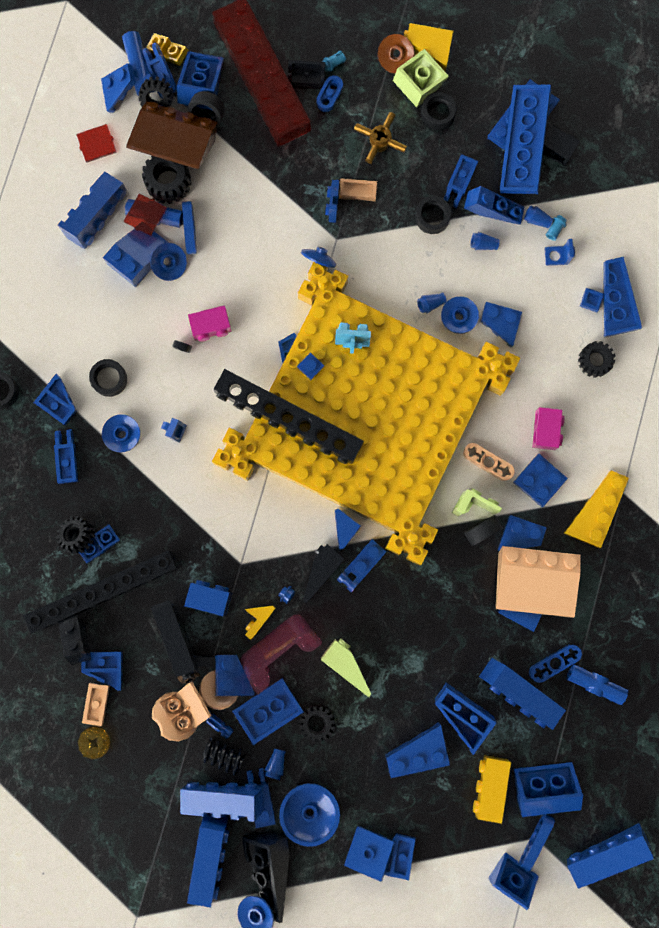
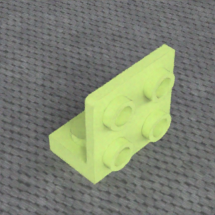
(473, 496)

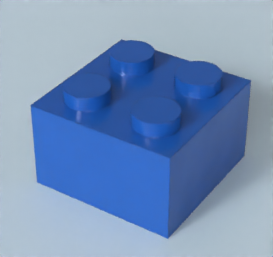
(208, 599)

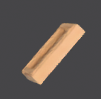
(358, 189)

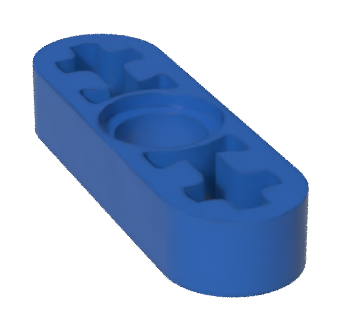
(189, 227)
(570, 661)
(536, 842)

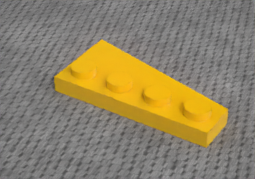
(597, 514)

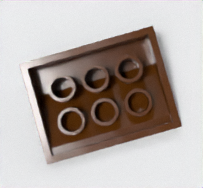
(172, 135)

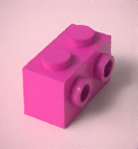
(210, 323)
(548, 428)

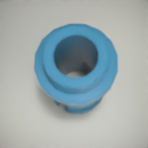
(334, 61)
(558, 223)

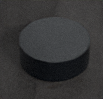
(182, 346)

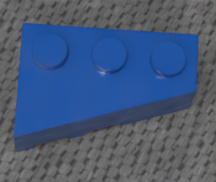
(465, 716)
(419, 754)

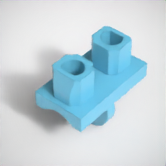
(353, 338)

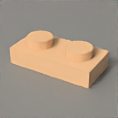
(96, 704)

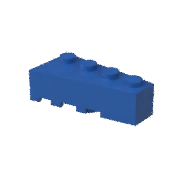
(522, 693)
(610, 856)

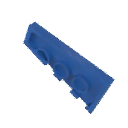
(619, 301)

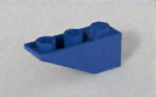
(494, 206)

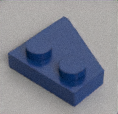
(501, 321)

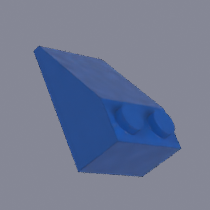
(199, 74)
(132, 255)

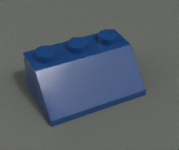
(547, 789)

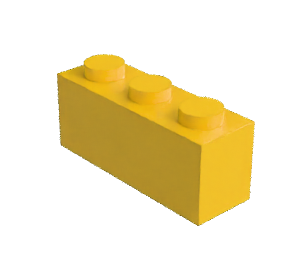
(492, 789)

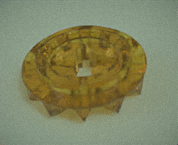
(103, 742)

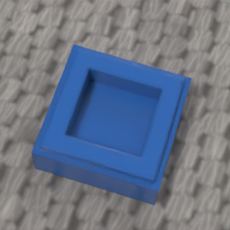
(591, 300)

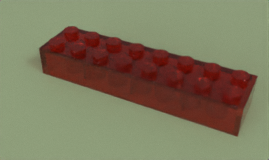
(261, 72)

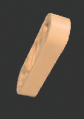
(498, 474)

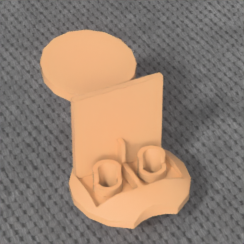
(188, 708)

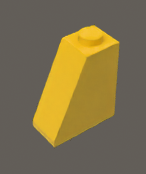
(433, 40)

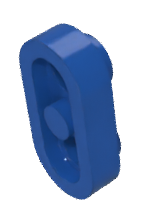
(328, 94)

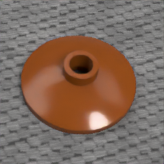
(386, 52)

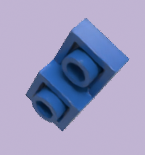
(102, 542)

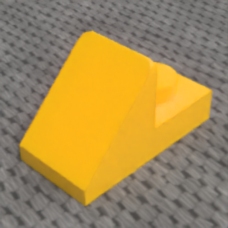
(261, 615)

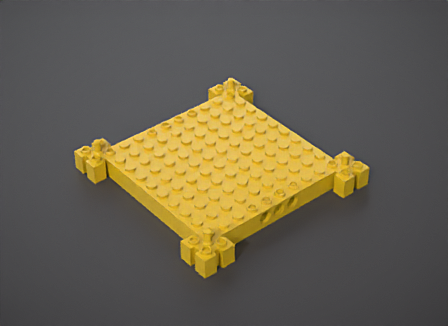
(399, 396)

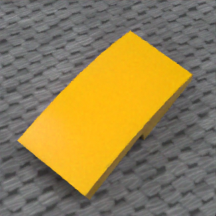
(171, 51)

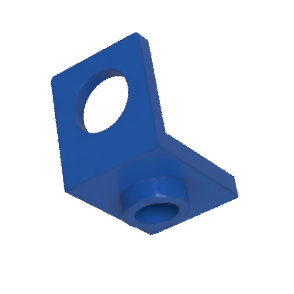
(566, 254)

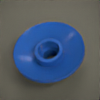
(319, 256)
(176, 264)
(460, 306)
(112, 429)
(248, 913)

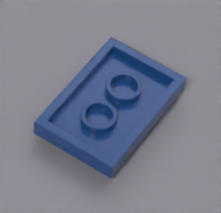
(268, 711)

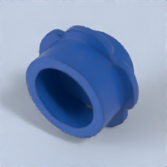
(286, 594)

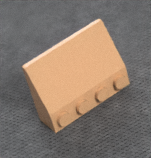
(537, 581)

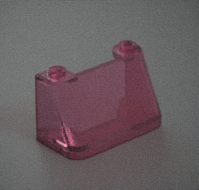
(290, 632)

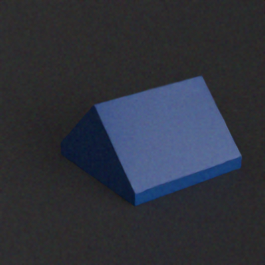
(345, 527)
(514, 881)

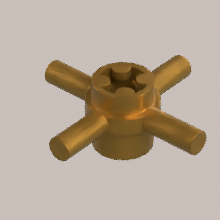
(384, 133)

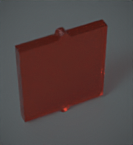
(96, 143)
(145, 214)

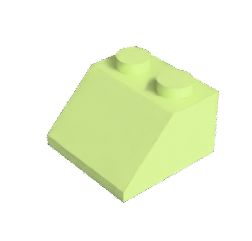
(419, 77)

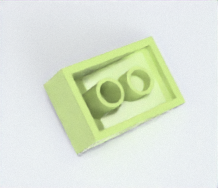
(342, 661)

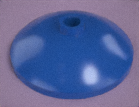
(305, 828)

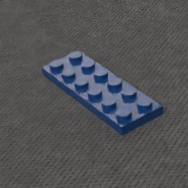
(525, 139)

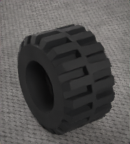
(170, 191)

